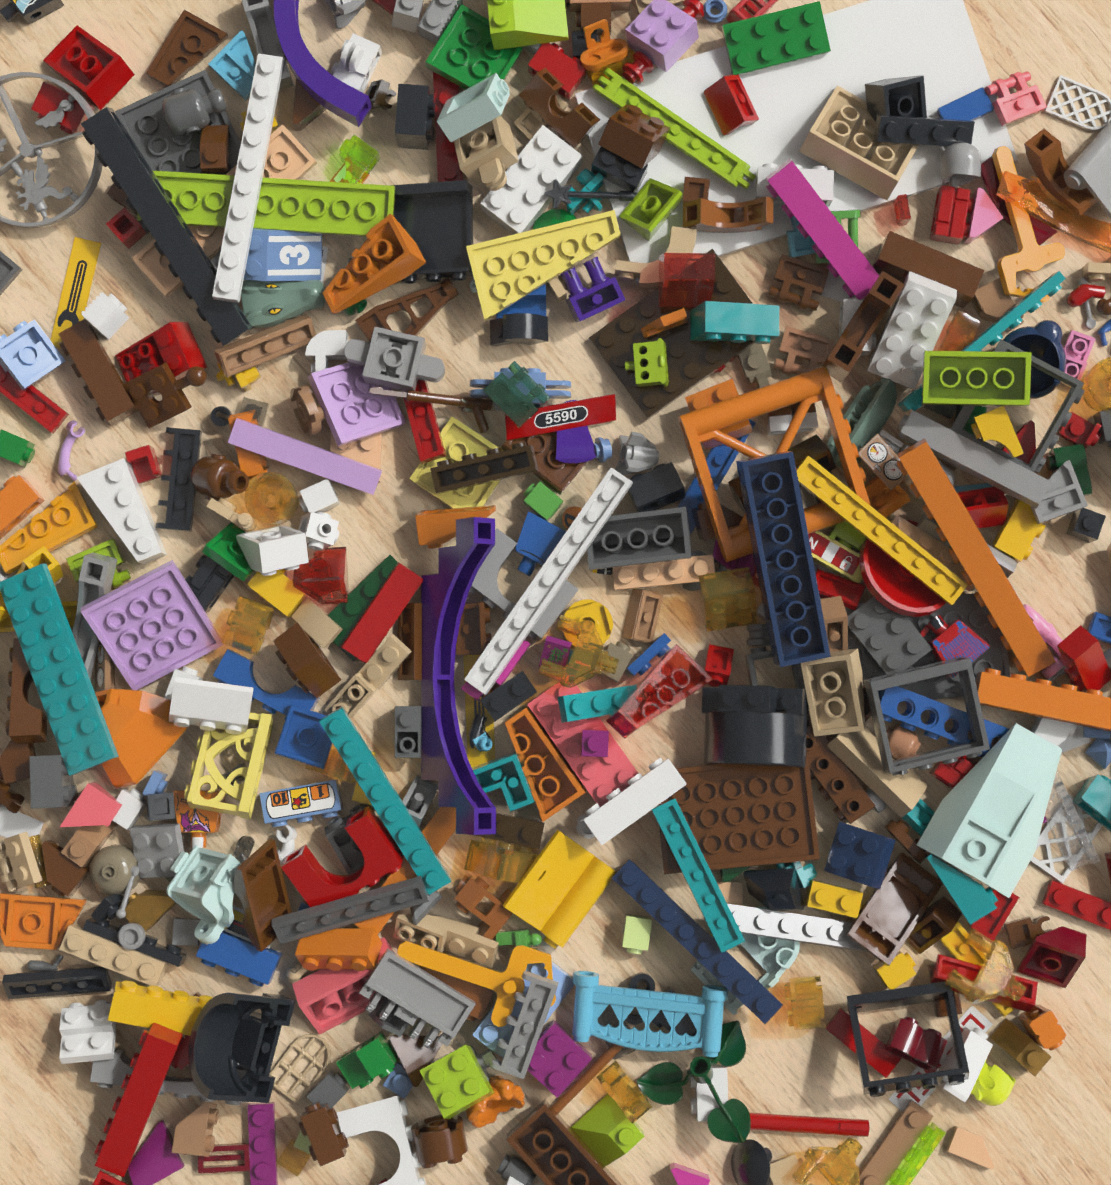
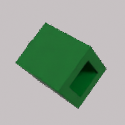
(16, 448)

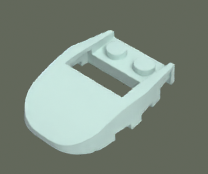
(770, 953)

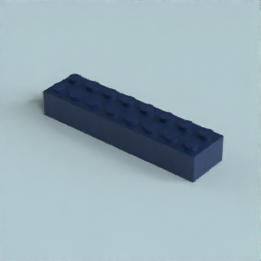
(783, 558)

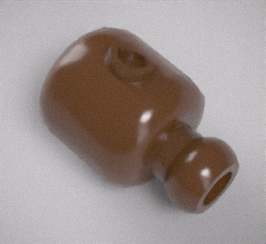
(218, 477)

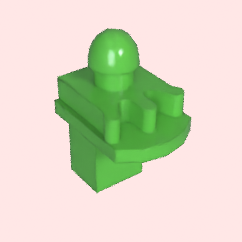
(518, 937)

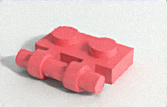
(1016, 105)

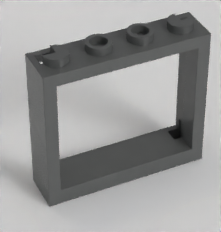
(1061, 417)
(948, 754)

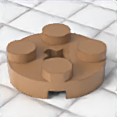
(307, 412)

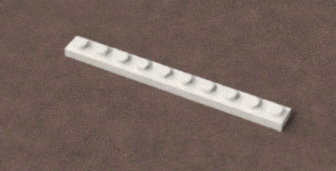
(248, 178)
(548, 581)

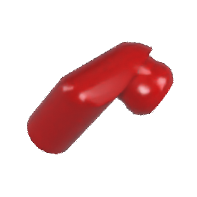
(1085, 292)

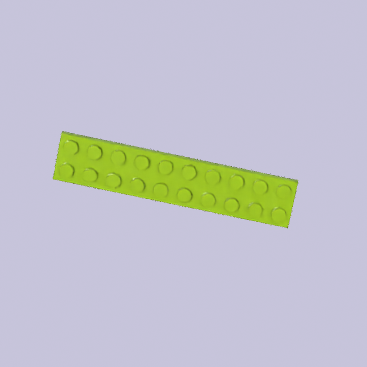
(282, 203)

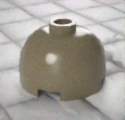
(112, 869)

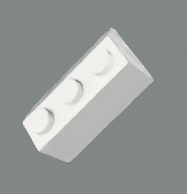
(210, 705)

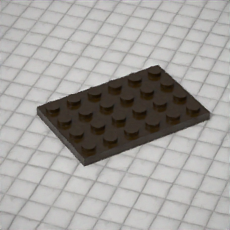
(686, 360)

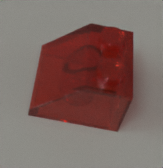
(686, 279)

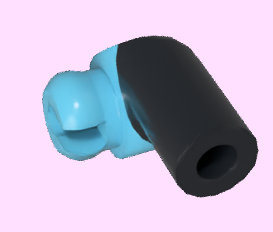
(478, 735)

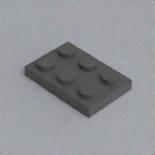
(887, 636)

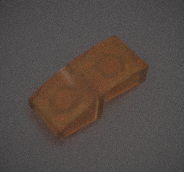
(960, 332)

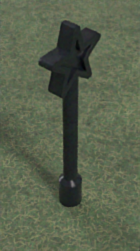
(562, 194)

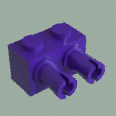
(587, 302)

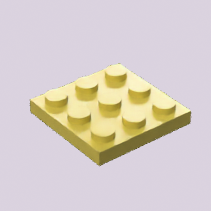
(458, 442)

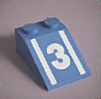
(284, 256)

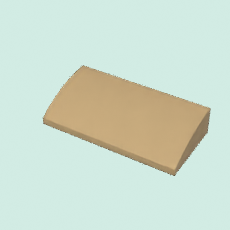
(861, 754)

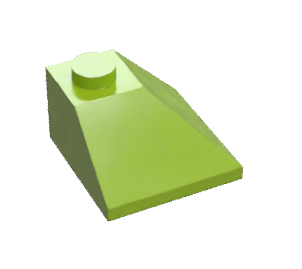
(608, 1130)

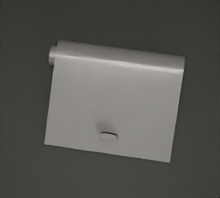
(1093, 169)

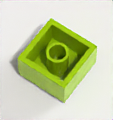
(457, 1081)

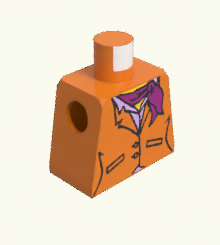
(196, 820)

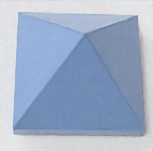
(1100, 752)

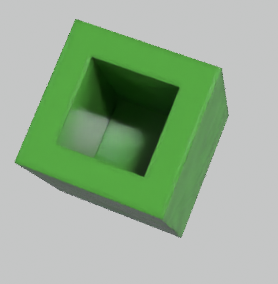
(542, 500)

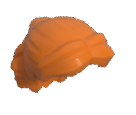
(505, 1096)

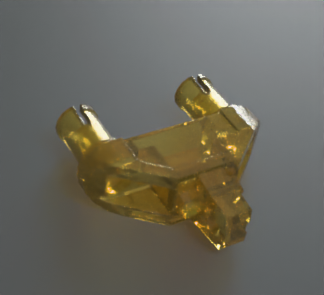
(586, 658)
(994, 976)
(833, 1163)

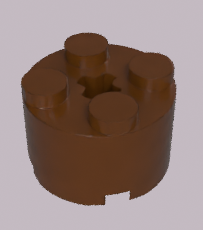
(439, 1141)

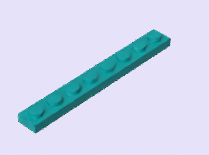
(993, 333)
(385, 799)

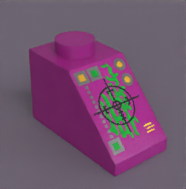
(555, 651)

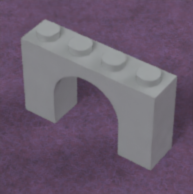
(487, 585)

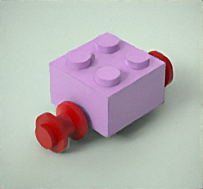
(661, 36)

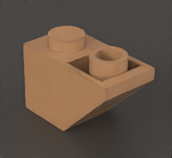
(992, 302)
(195, 1132)

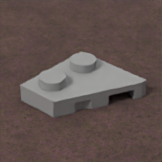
(1062, 495)

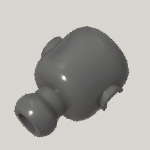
(189, 110)

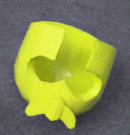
(993, 1085)

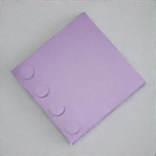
(152, 625)

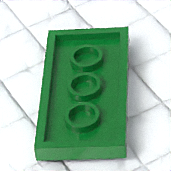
(776, 38)

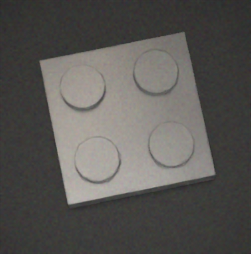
(156, 848)

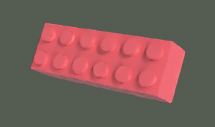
(597, 774)

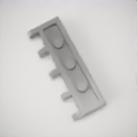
(527, 1025)

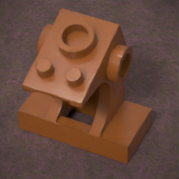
(470, 893)

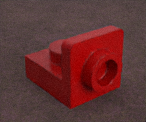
(1080, 431)
(719, 664)

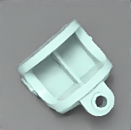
(205, 890)

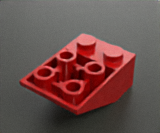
(169, 344)

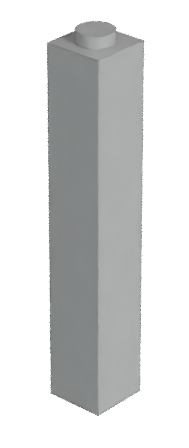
(975, 459)

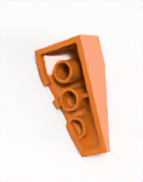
(380, 262)

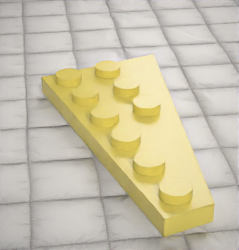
(523, 262)

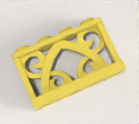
(245, 792)

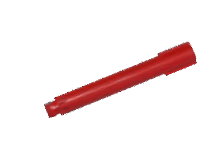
(809, 1124)

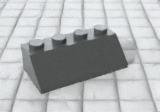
(641, 539)

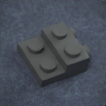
(342, 842)

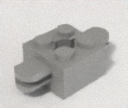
(394, 360)

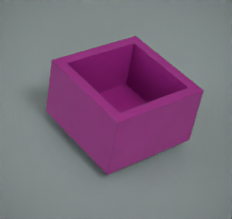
(557, 1058)

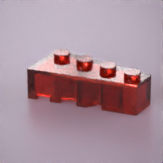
(663, 687)

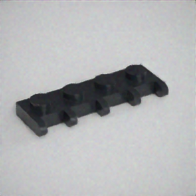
(181, 491)

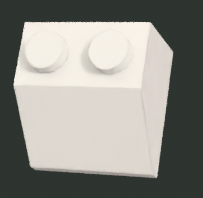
(274, 549)

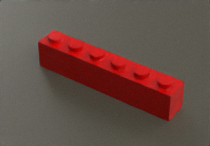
(138, 1100)

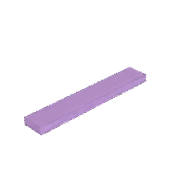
(304, 456)

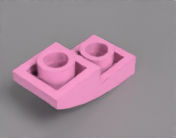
(1077, 351)

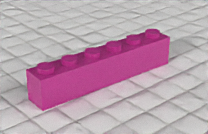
(823, 228)

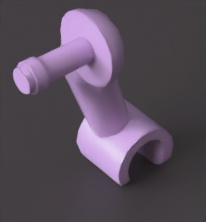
(64, 455)

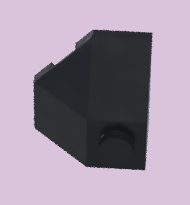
(775, 888)

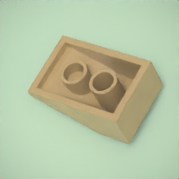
(835, 693)

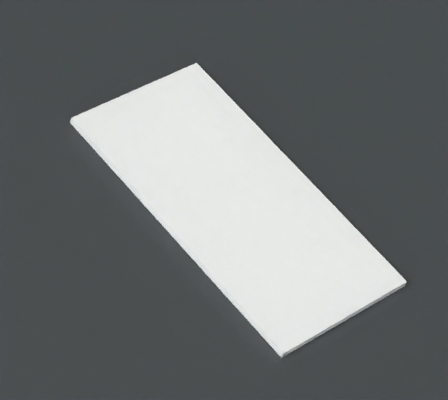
(866, 46)

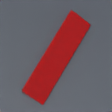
(382, 613)
(945, 965)

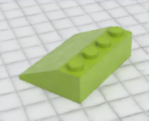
(526, 22)

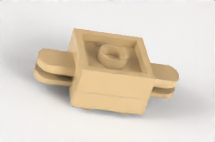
(487, 153)

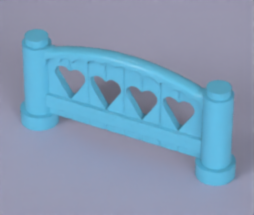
(704, 1011)

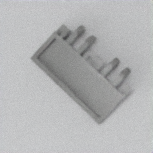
(417, 996)

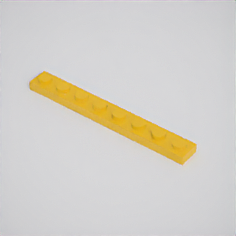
(880, 531)

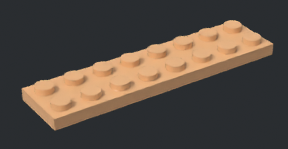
(284, 160)

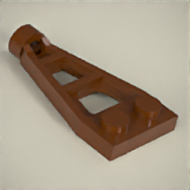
(378, 315)

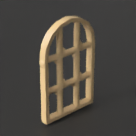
(289, 1068)

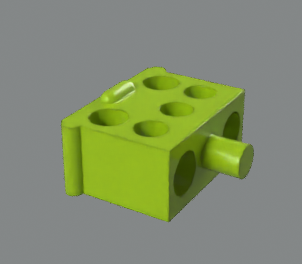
(657, 363)

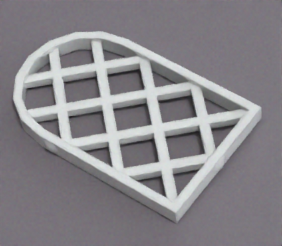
(1094, 92)

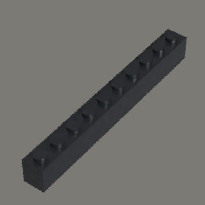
(164, 223)

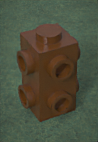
(321, 1127)

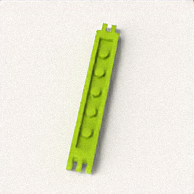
(681, 133)

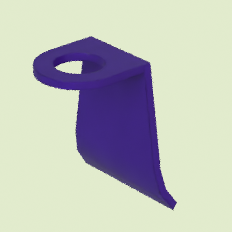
(575, 445)

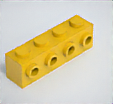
(152, 1004)

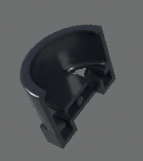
(747, 729)
(234, 1035)

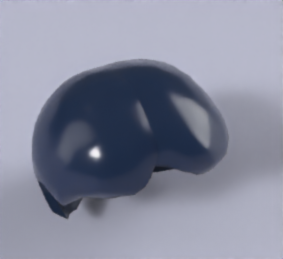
(1045, 344)

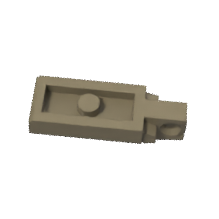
(755, 365)

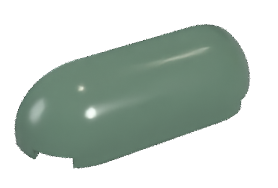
(867, 414)

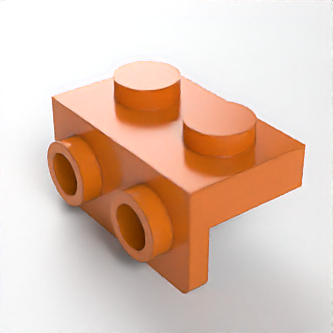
(884, 499)

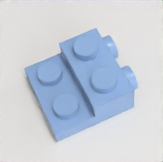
(28, 354)

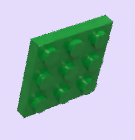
(467, 51)

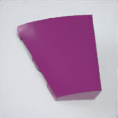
(155, 1158)

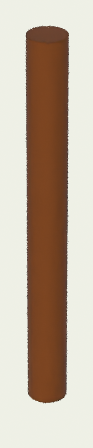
(586, 1077)

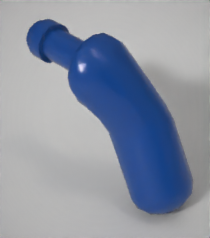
(1105, 328)

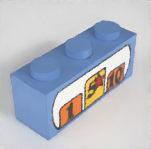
(301, 802)

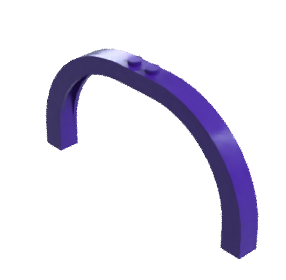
(320, 84)

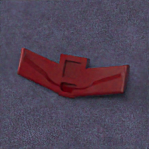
(988, 171)

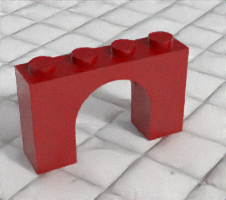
(379, 853)

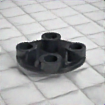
(751, 1163)

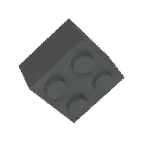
(51, 783)

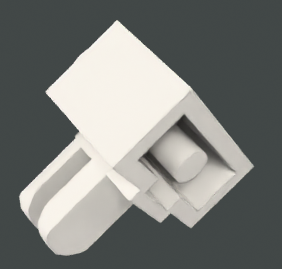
(357, 62)

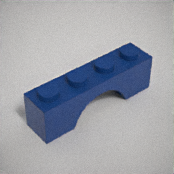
(238, 671)

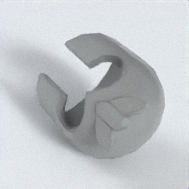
(960, 163)

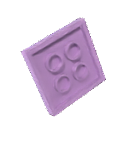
(350, 407)

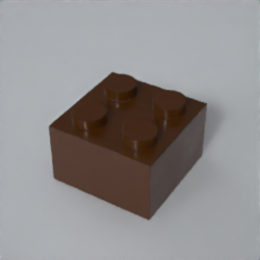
(634, 135)
(305, 661)

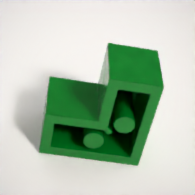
(367, 1061)

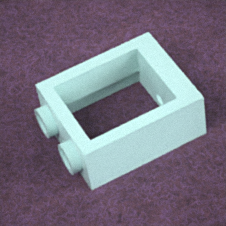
(473, 107)

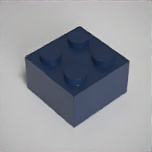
(859, 855)

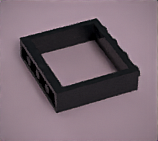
(904, 997)

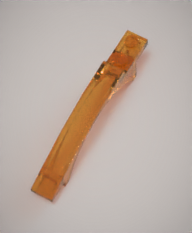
(1036, 201)

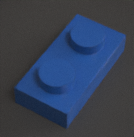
(642, 663)

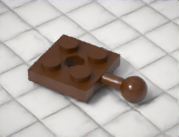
(163, 381)

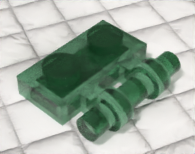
(511, 399)

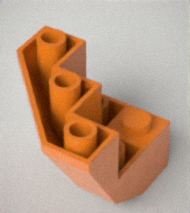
(139, 732)

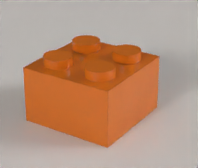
(714, 395)

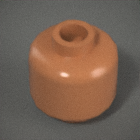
(902, 741)

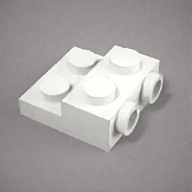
(86, 1033)

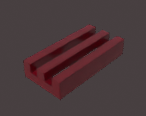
(226, 1168)

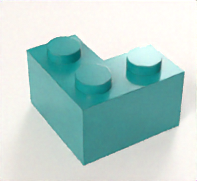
(508, 775)

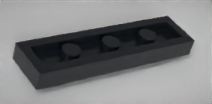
(923, 130)
(170, 953)
(57, 982)

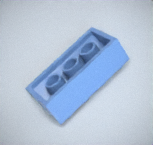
(490, 1034)

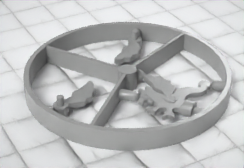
(38, 191)

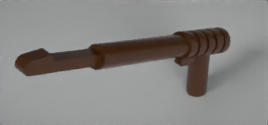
(466, 403)

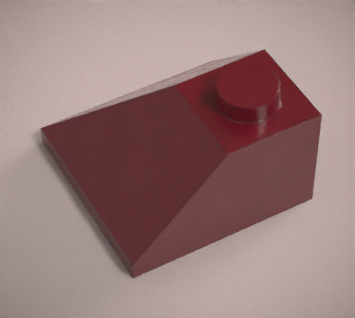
(1055, 956)

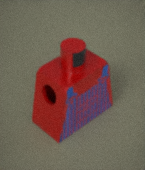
(954, 641)

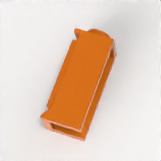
(249, 461)

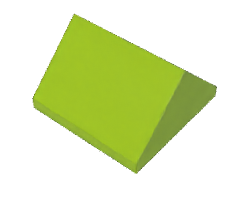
(651, 207)

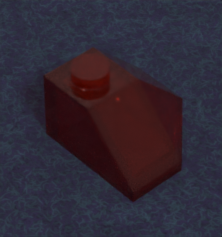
(324, 576)

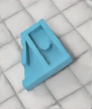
(236, 65)

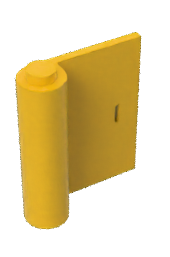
(559, 889)

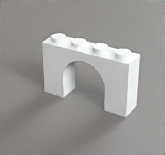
(387, 1117)

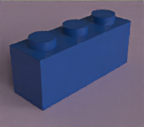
(241, 958)

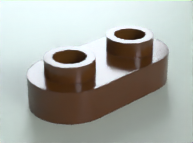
(899, 832)

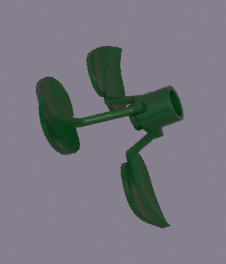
(664, 1086)

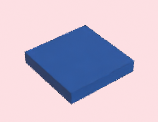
(304, 738)

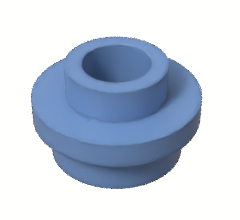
(720, 5)
(603, 449)

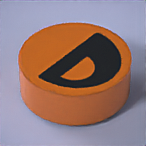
(570, 515)

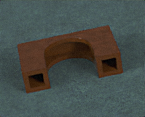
(862, 326)

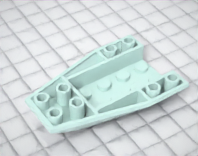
(996, 811)

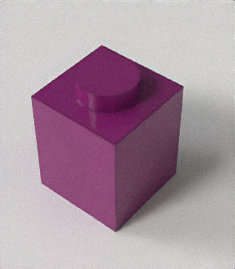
(595, 743)

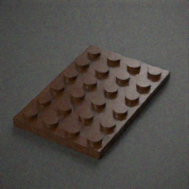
(746, 815)

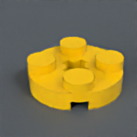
(594, 612)

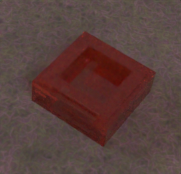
(902, 210)

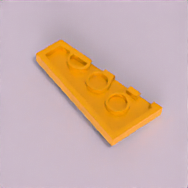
(54, 527)

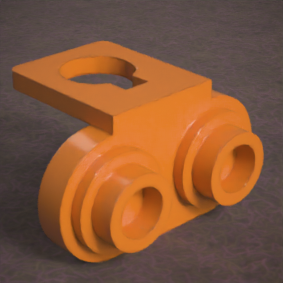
(604, 51)

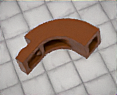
(1049, 165)
(728, 217)

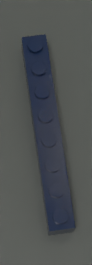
(697, 941)

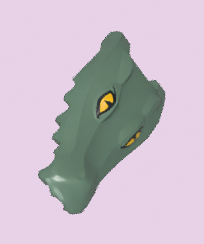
(276, 301)

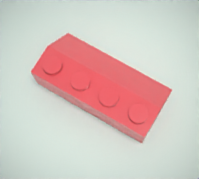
(333, 996)

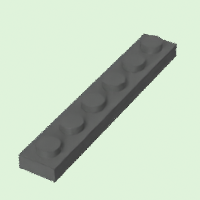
(350, 910)

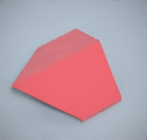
(92, 808)

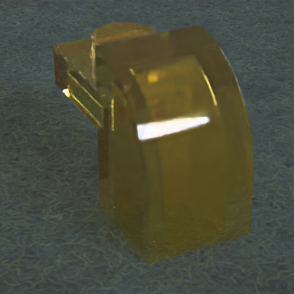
(624, 1091)

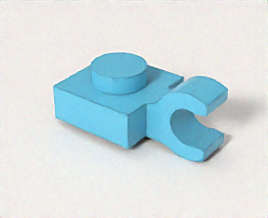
(797, 243)

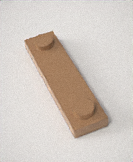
(895, 1145)

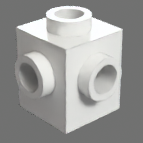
(319, 530)

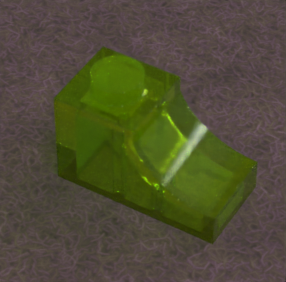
(359, 159)

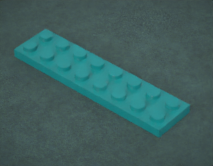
(58, 669)

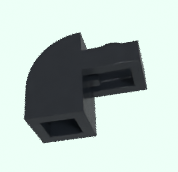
(519, 328)

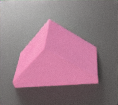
(983, 216)

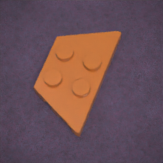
(37, 920)

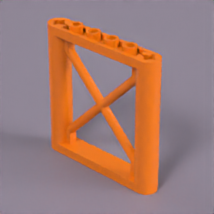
(707, 421)

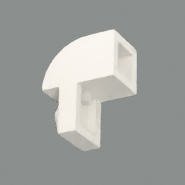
(325, 347)

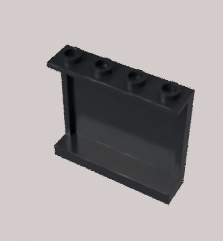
(441, 225)

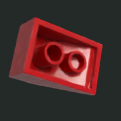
(89, 67)

